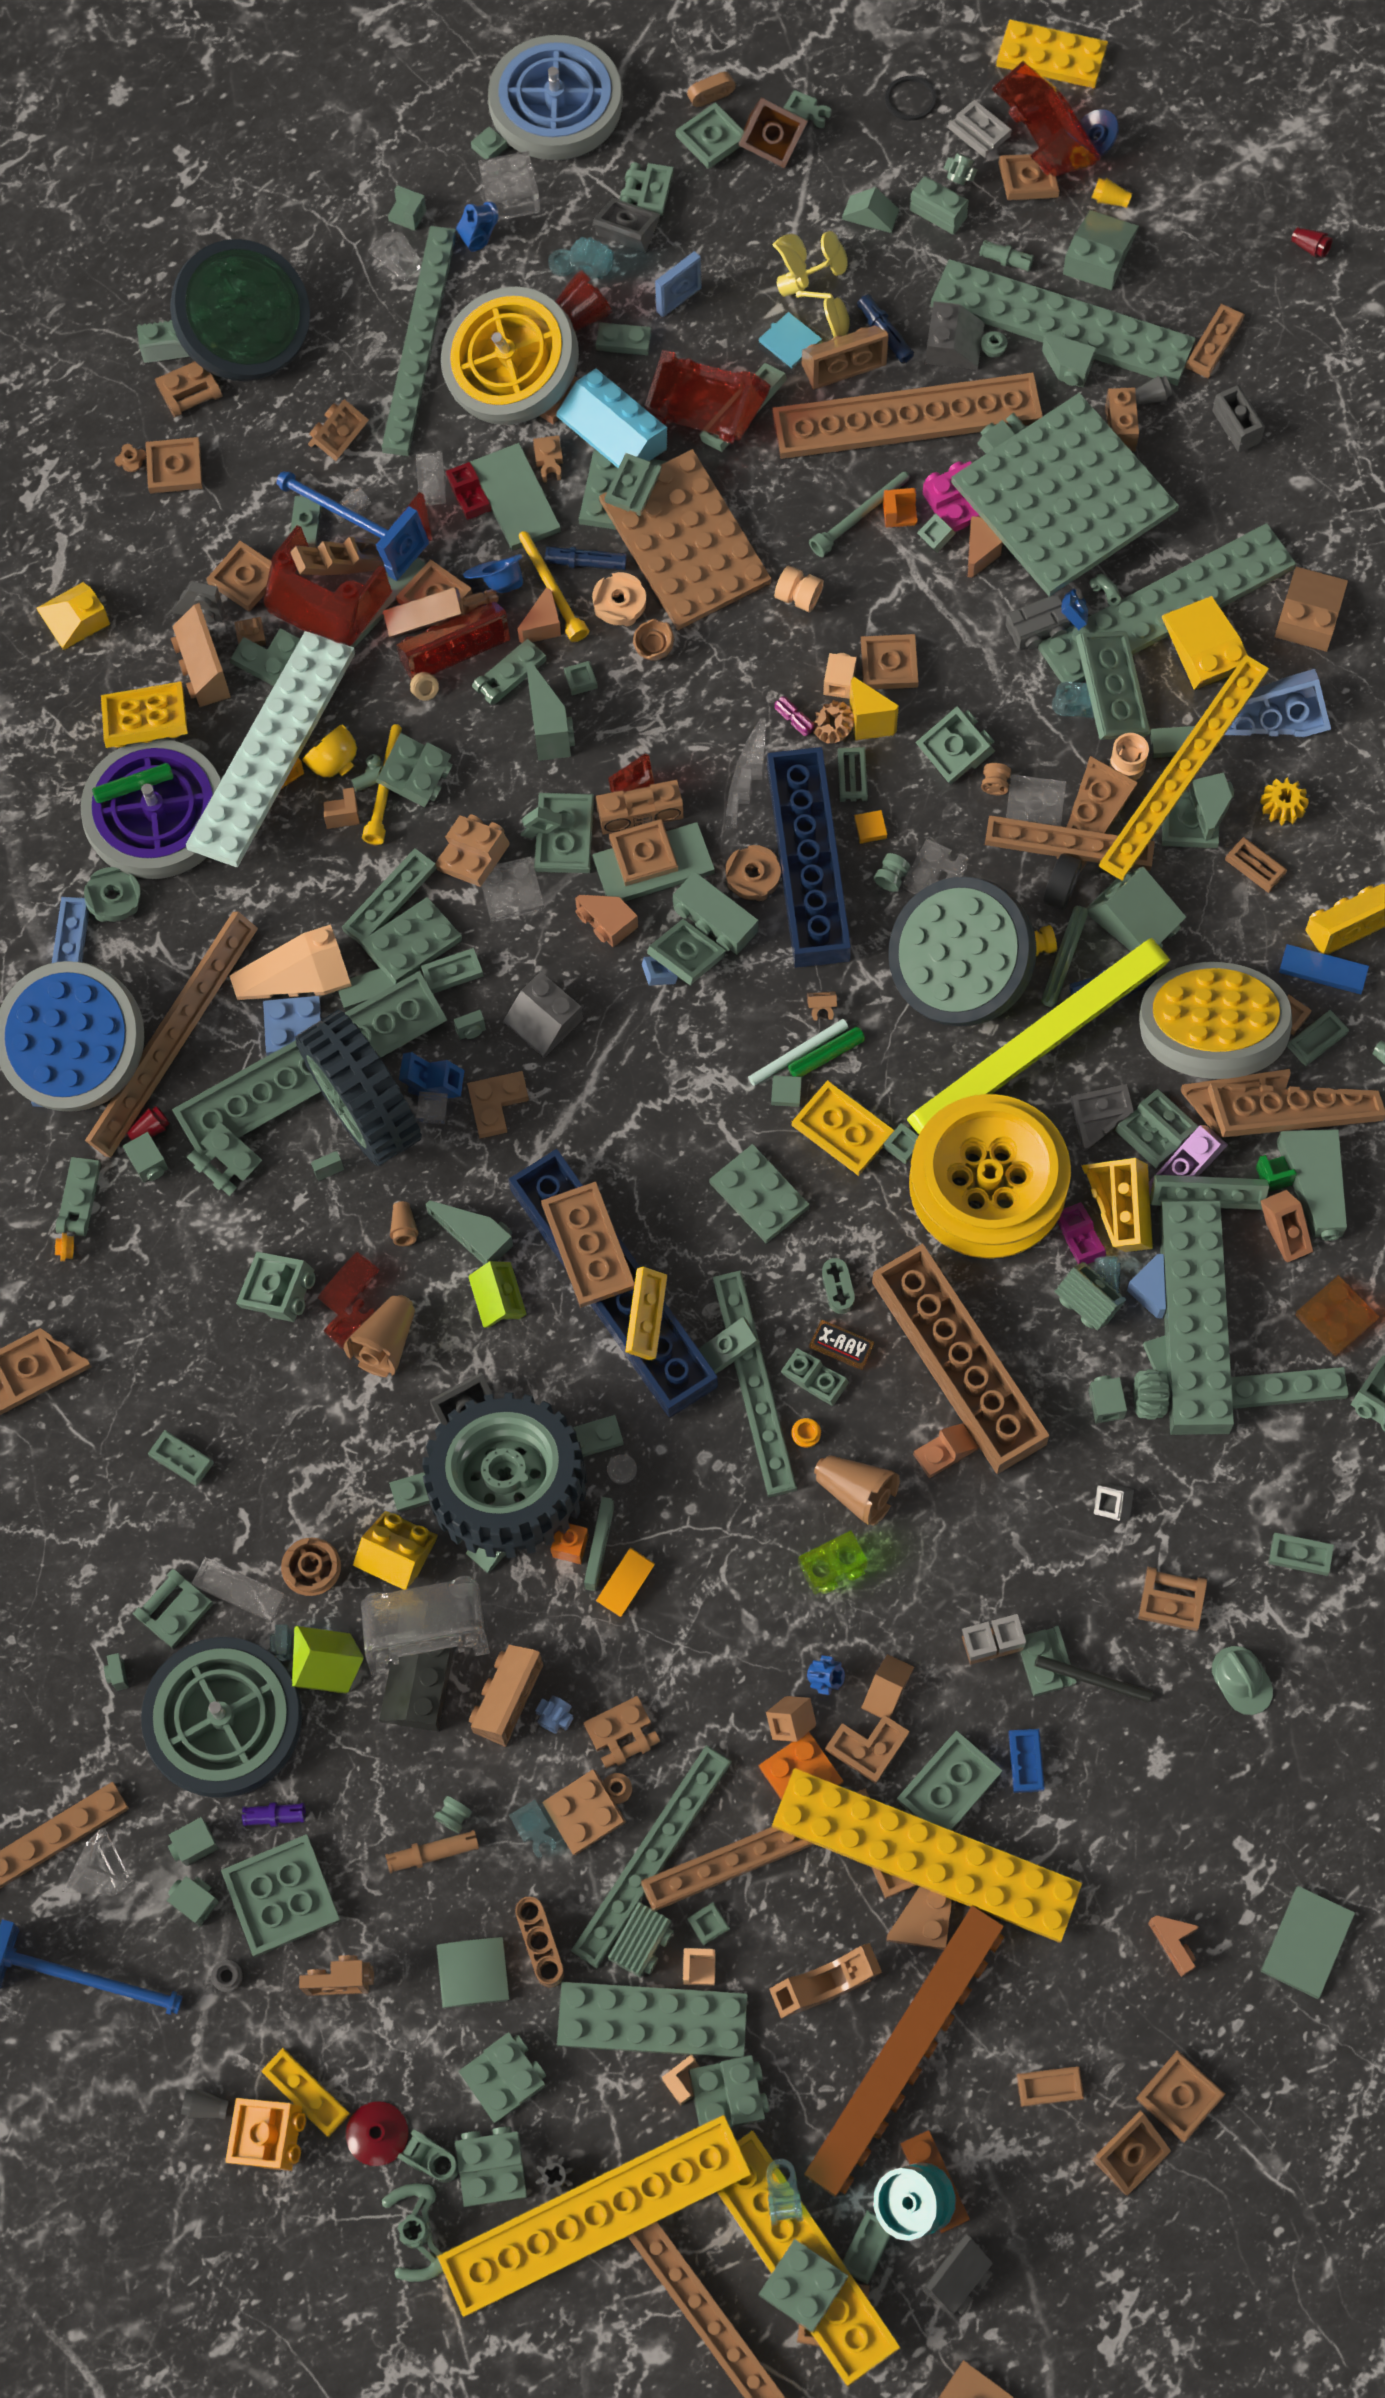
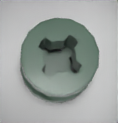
(452, 1814)

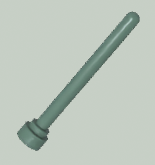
(822, 543)

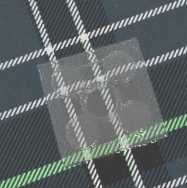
(1036, 800)
(512, 890)

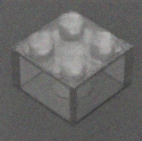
(510, 185)

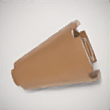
(382, 1337)
(858, 1486)

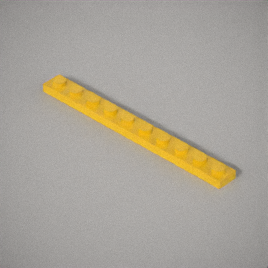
(1183, 767)

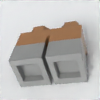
(989, 1643)

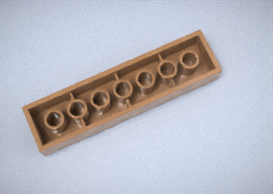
(960, 1359)

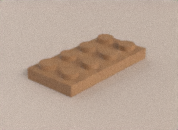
(588, 1244)

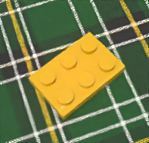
(842, 1128)

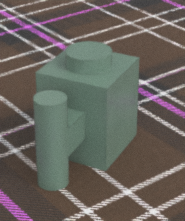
(994, 435)

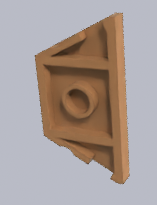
(1199, 1097)
(35, 1366)

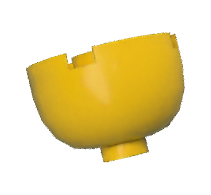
(332, 754)

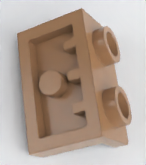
(338, 430)

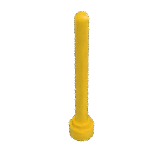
(575, 628)
(374, 831)

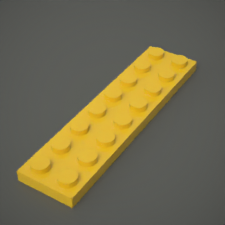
(851, 2328)

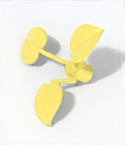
(796, 281)

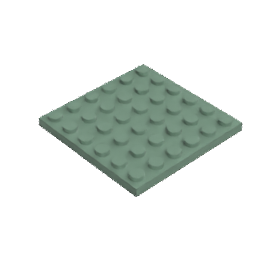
(1064, 494)

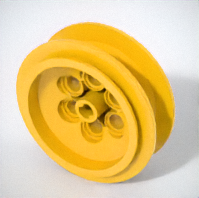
(984, 1128)

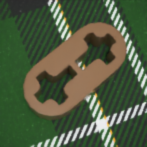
(711, 89)

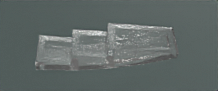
(748, 768)

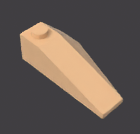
(299, 966)

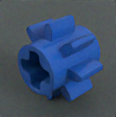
(826, 1675)

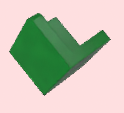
(1275, 1172)

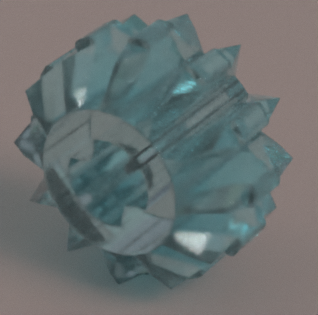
(591, 257)

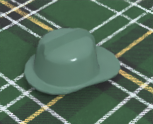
(1242, 1680)

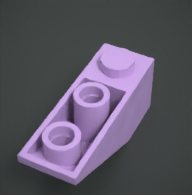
(1194, 1154)

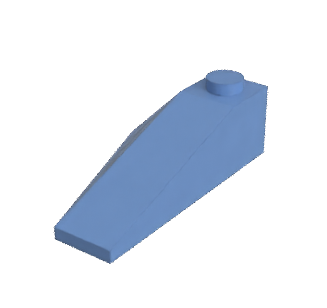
(1284, 708)

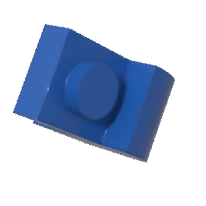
(431, 1077)

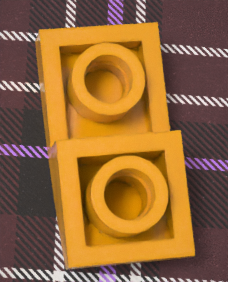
(625, 1582)

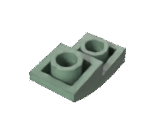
(814, 1377)

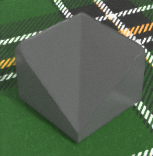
(1113, 1501)

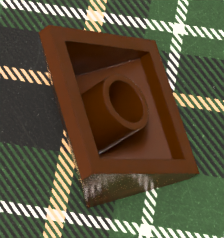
(772, 132)

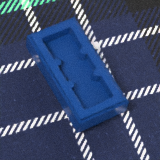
(1026, 1760)

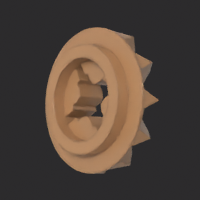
(843, 722)

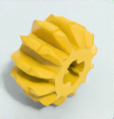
(1281, 810)

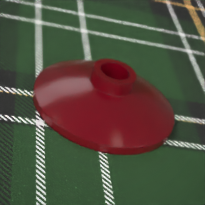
(390, 2143)

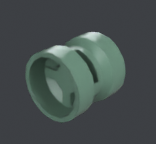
(891, 873)

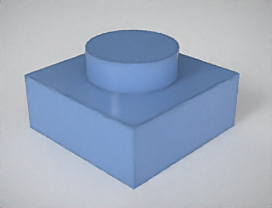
(657, 973)

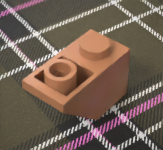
(608, 916)

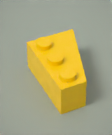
(1124, 1201)

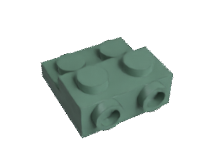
(956, 744)
(415, 770)
(276, 1286)
(1371, 1397)
(503, 2077)
(730, 2091)
(490, 2167)

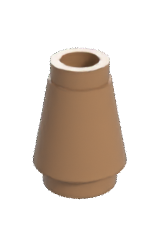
(403, 1226)

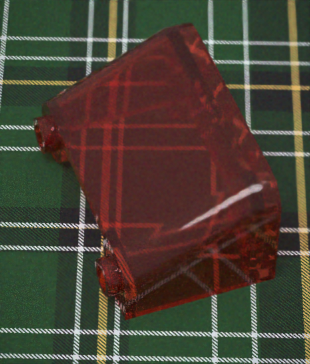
(705, 397)

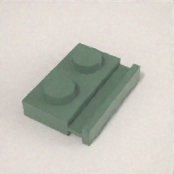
(632, 484)
(1050, 1645)

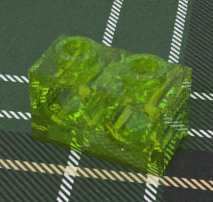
(828, 1556)

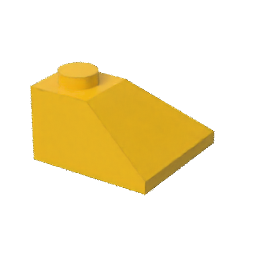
(74, 615)

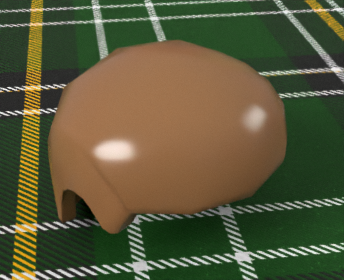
(653, 640)

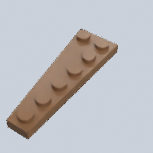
(1274, 1110)

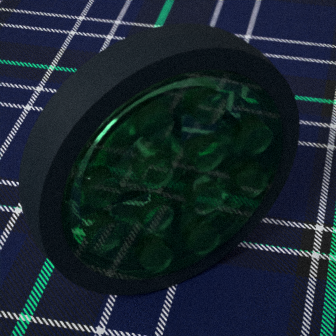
(240, 310)

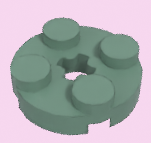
(112, 909)

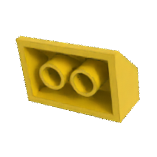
(1348, 920)

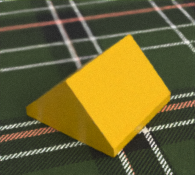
(872, 712)

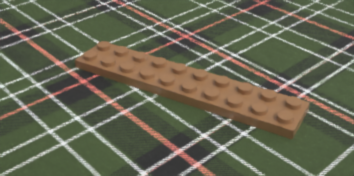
(904, 415)

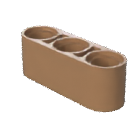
(536, 1927)

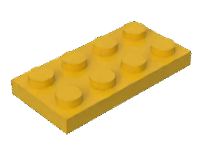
(1052, 53)

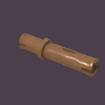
(431, 1851)

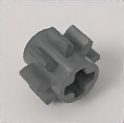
(552, 2167)

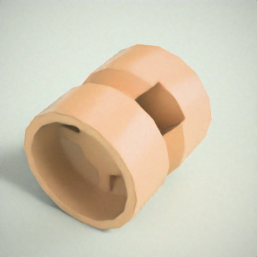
(797, 588)
(1130, 755)

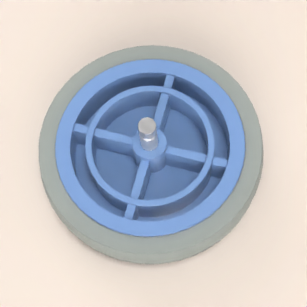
(555, 97)

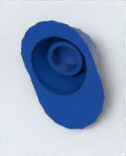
(500, 574)

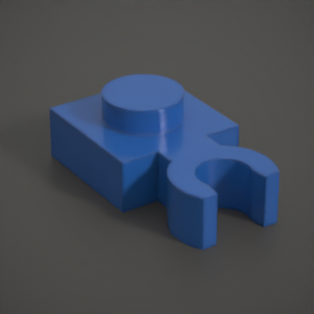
(1075, 609)

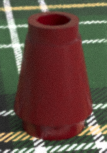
(1314, 242)
(151, 1121)

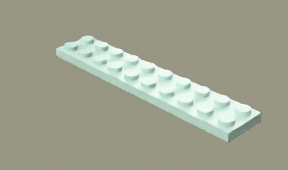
(270, 749)

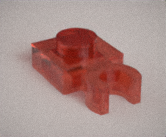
(345, 1325)

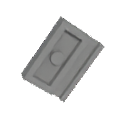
(979, 128)

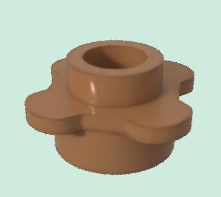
(132, 464)

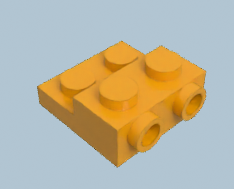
(265, 2134)

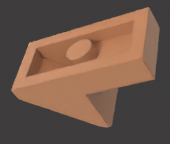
(946, 1449)
(1169, 1934)

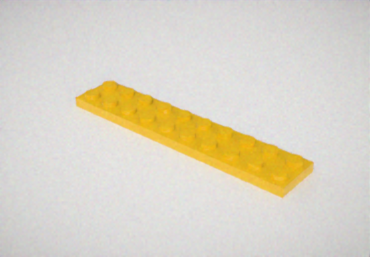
(927, 1855)
(594, 2215)

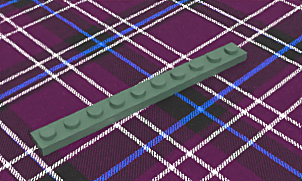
(419, 341)

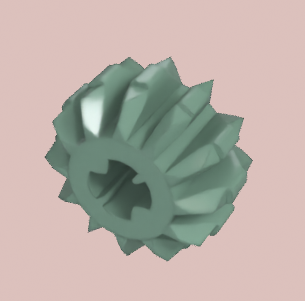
(1150, 1394)

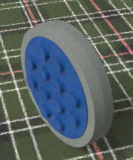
(70, 1036)

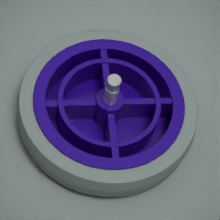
(149, 827)

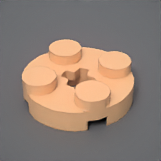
(619, 613)

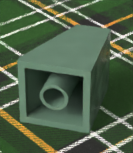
(1136, 910)

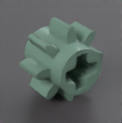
(960, 169)

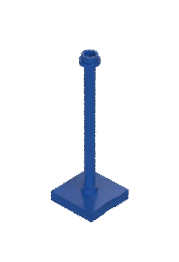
(397, 545)
(10, 1957)

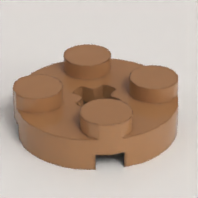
(757, 887)

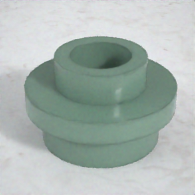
(994, 350)

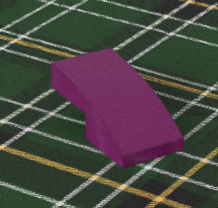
(1080, 1234)

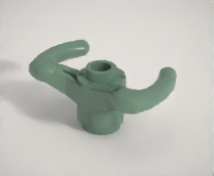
(426, 2199)

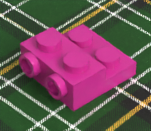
(947, 500)

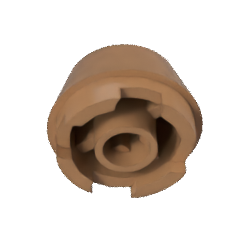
(310, 1566)

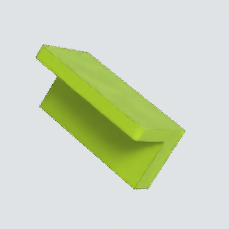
(496, 1293)

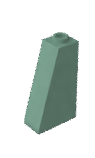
(1318, 1179)

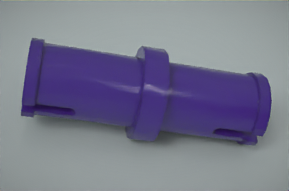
(273, 1814)

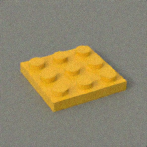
(143, 715)

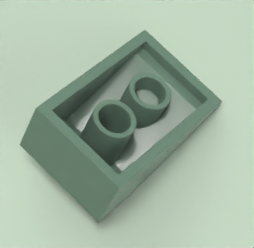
(1099, 249)
(552, 728)

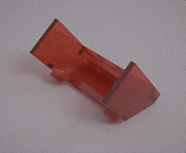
(1050, 120)
(318, 610)

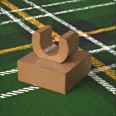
(252, 630)
(822, 1000)

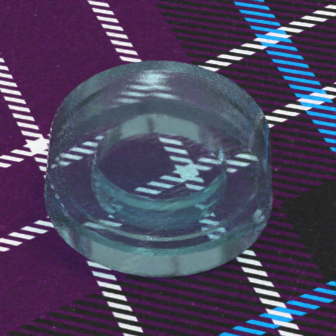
(559, 262)

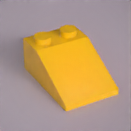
(1204, 641)

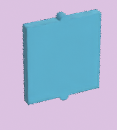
(788, 339)

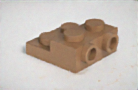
(472, 850)
(346, 1977)

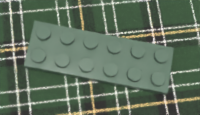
(652, 2020)

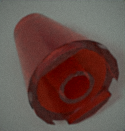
(583, 302)

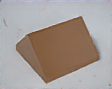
(1132, 2153)

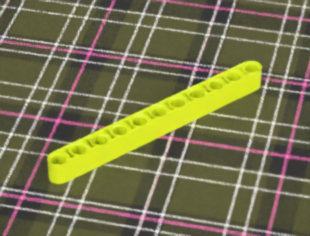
(1049, 1030)

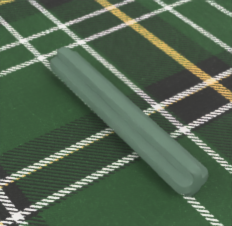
(1064, 956)

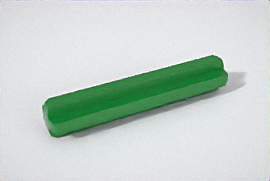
(132, 783)
(826, 1052)

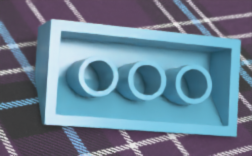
(611, 420)

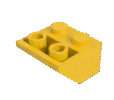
(394, 1550)

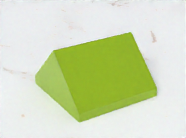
(324, 1659)

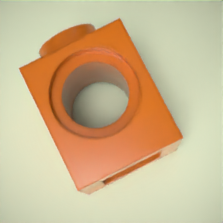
(571, 1544)

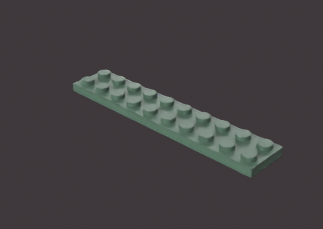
(1034, 311)
(1223, 574)
(283, 1078)

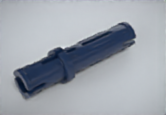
(880, 318)
(578, 557)

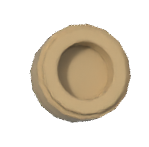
(424, 686)

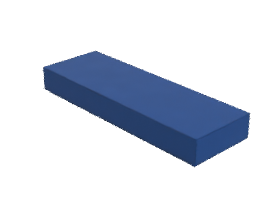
(1323, 969)

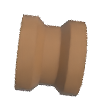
(996, 779)

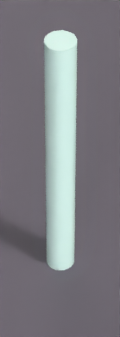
(798, 1052)

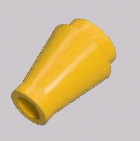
(1110, 193)

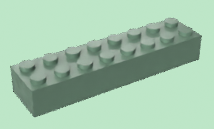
(1196, 1318)

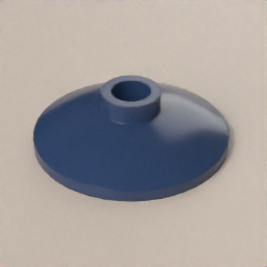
(1101, 129)

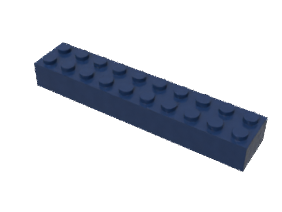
(679, 1371)

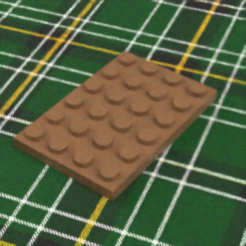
(689, 544)

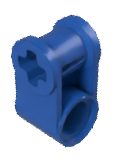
(477, 224)

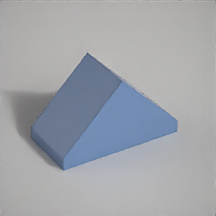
(1149, 1286)

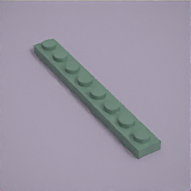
(593, 1438)

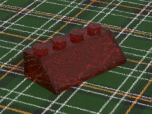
(454, 640)

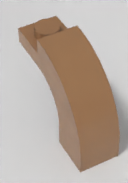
(825, 1982)

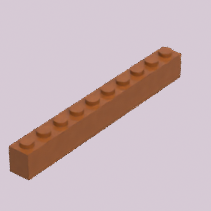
(903, 2052)

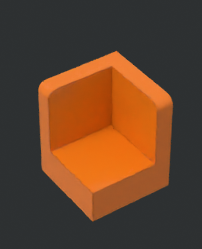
(900, 507)

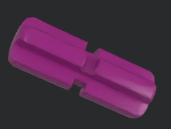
(789, 712)

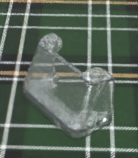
(423, 1621)

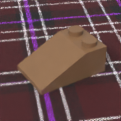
(1311, 609)

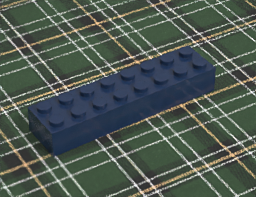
(808, 857)

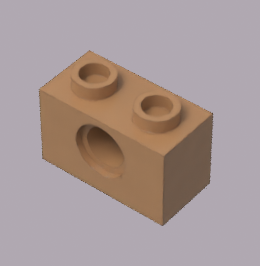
(1122, 415)

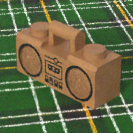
(639, 806)

